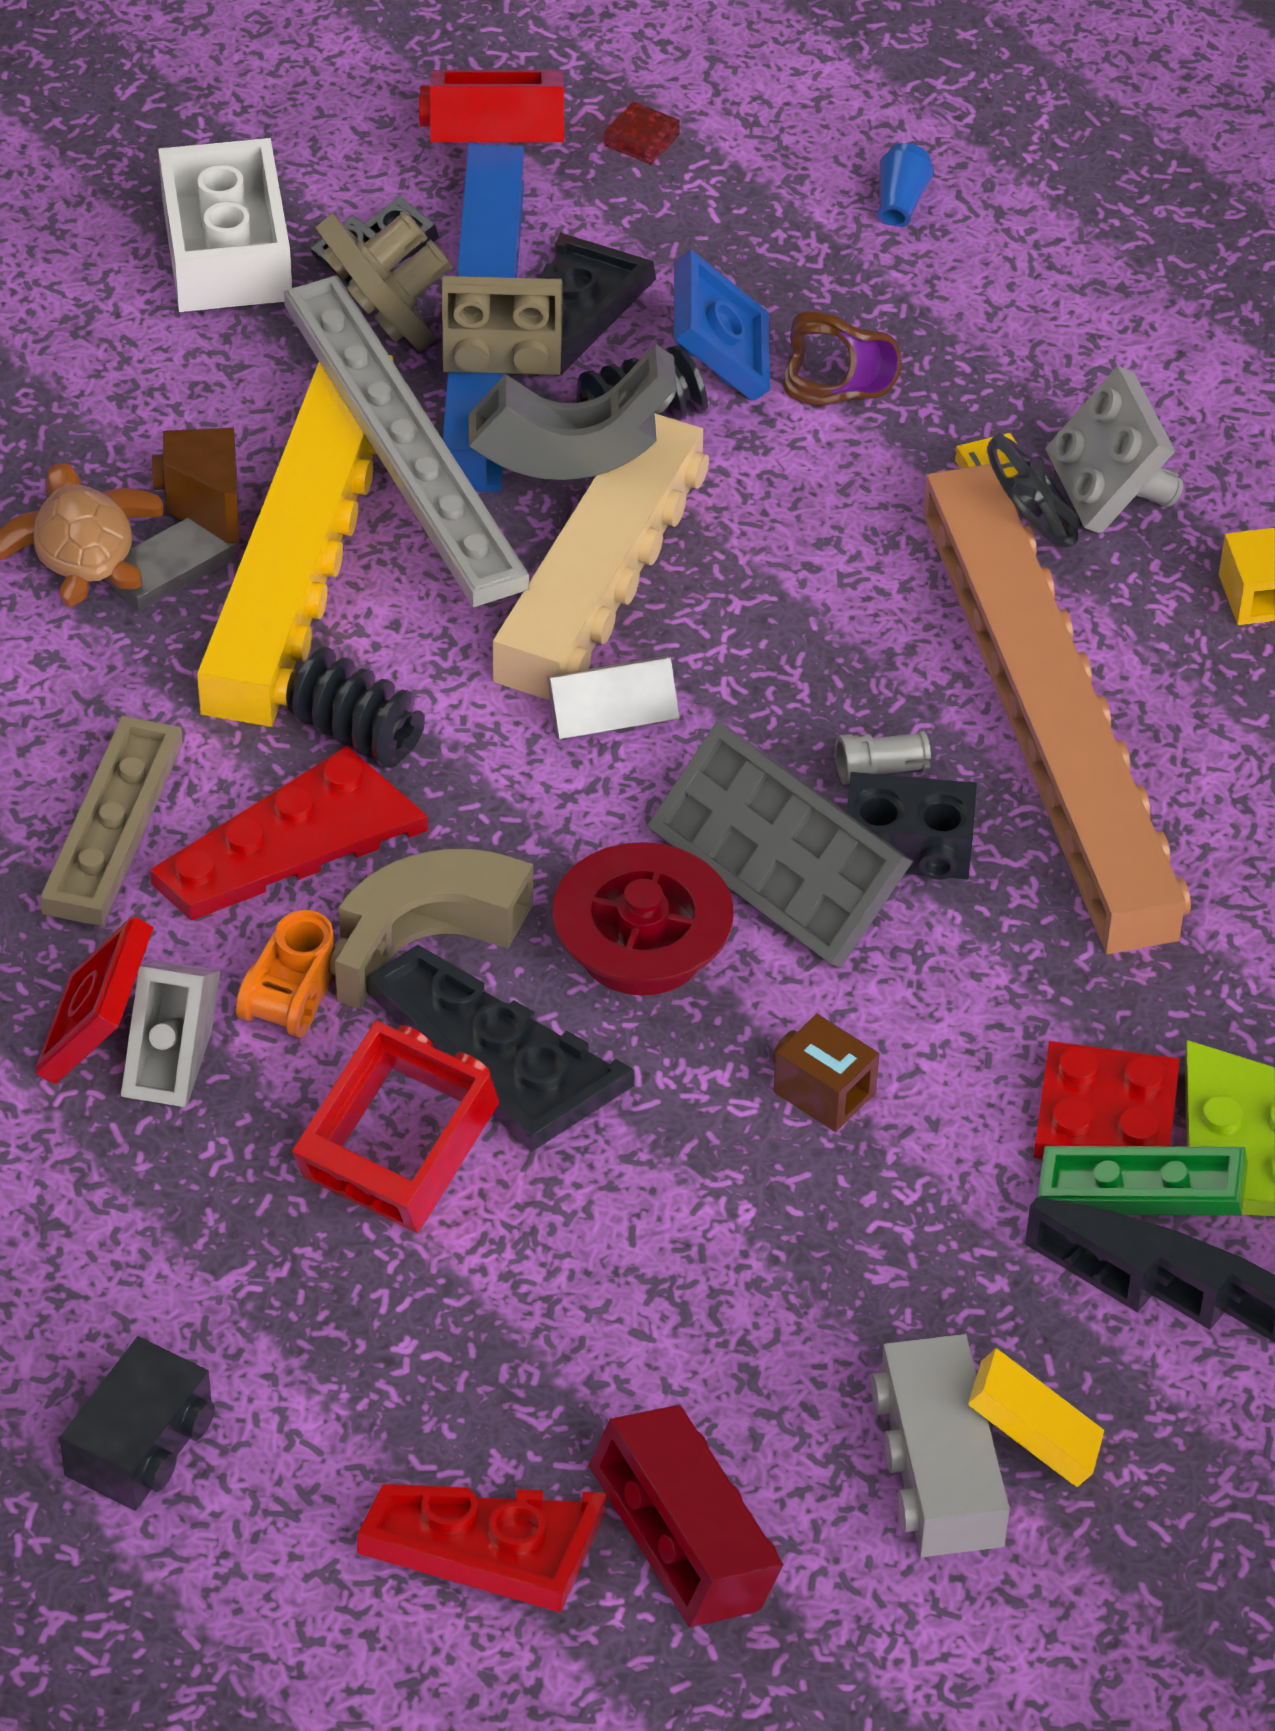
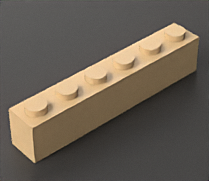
(598, 561)

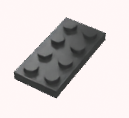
(780, 844)

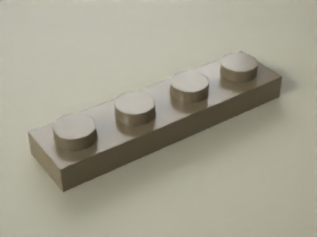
(111, 821)

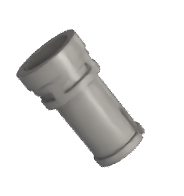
(881, 754)

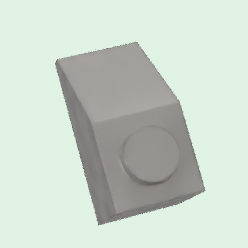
(169, 1031)

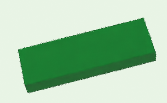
(1147, 1179)

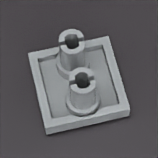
(1114, 453)

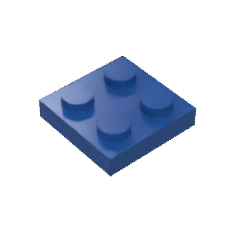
(721, 326)

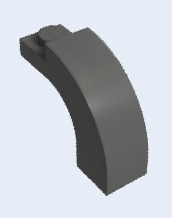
(574, 438)

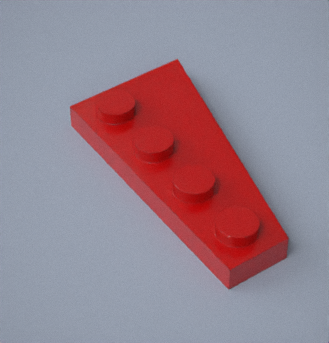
(310, 821)

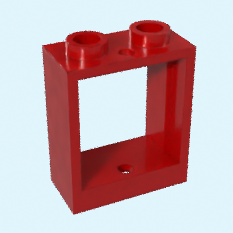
(493, 106)
(410, 1052)

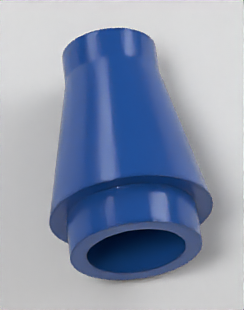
(903, 180)

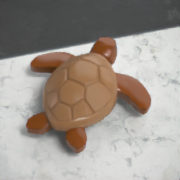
(81, 532)

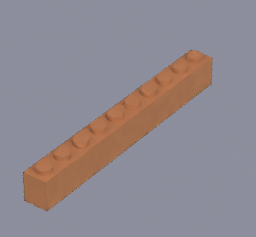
(1055, 712)

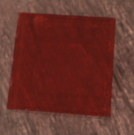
(642, 132)

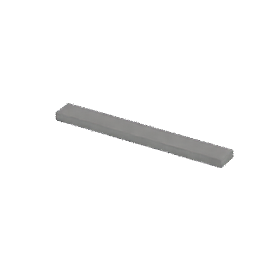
(406, 442)

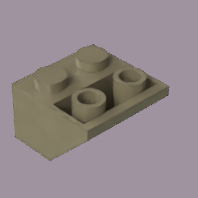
(502, 325)

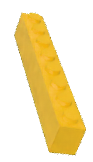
(288, 562)

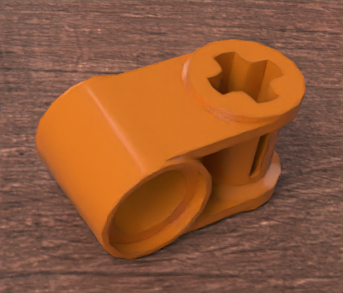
(290, 973)

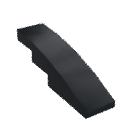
(1145, 1260)

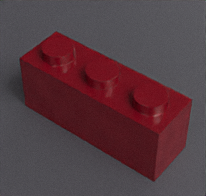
(685, 1515)

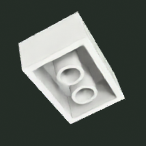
(225, 224)

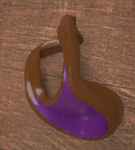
(872, 365)

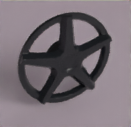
(1034, 492)

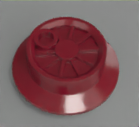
(642, 916)

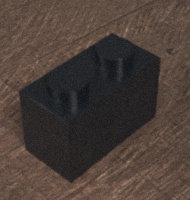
(137, 1424)

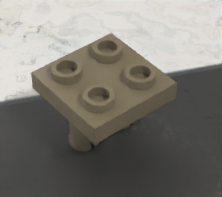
(376, 284)

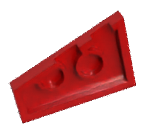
(498, 1545)

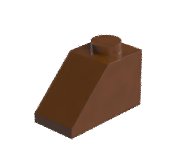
(200, 478)

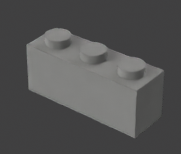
(940, 1447)

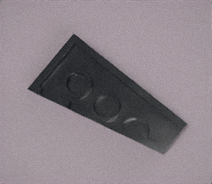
(538, 1075)

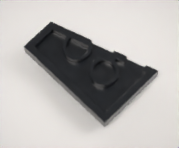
(596, 290)

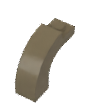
(425, 896)

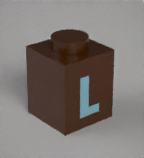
(825, 1072)

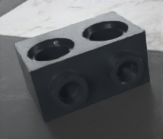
(920, 818)

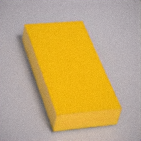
(1036, 1417)

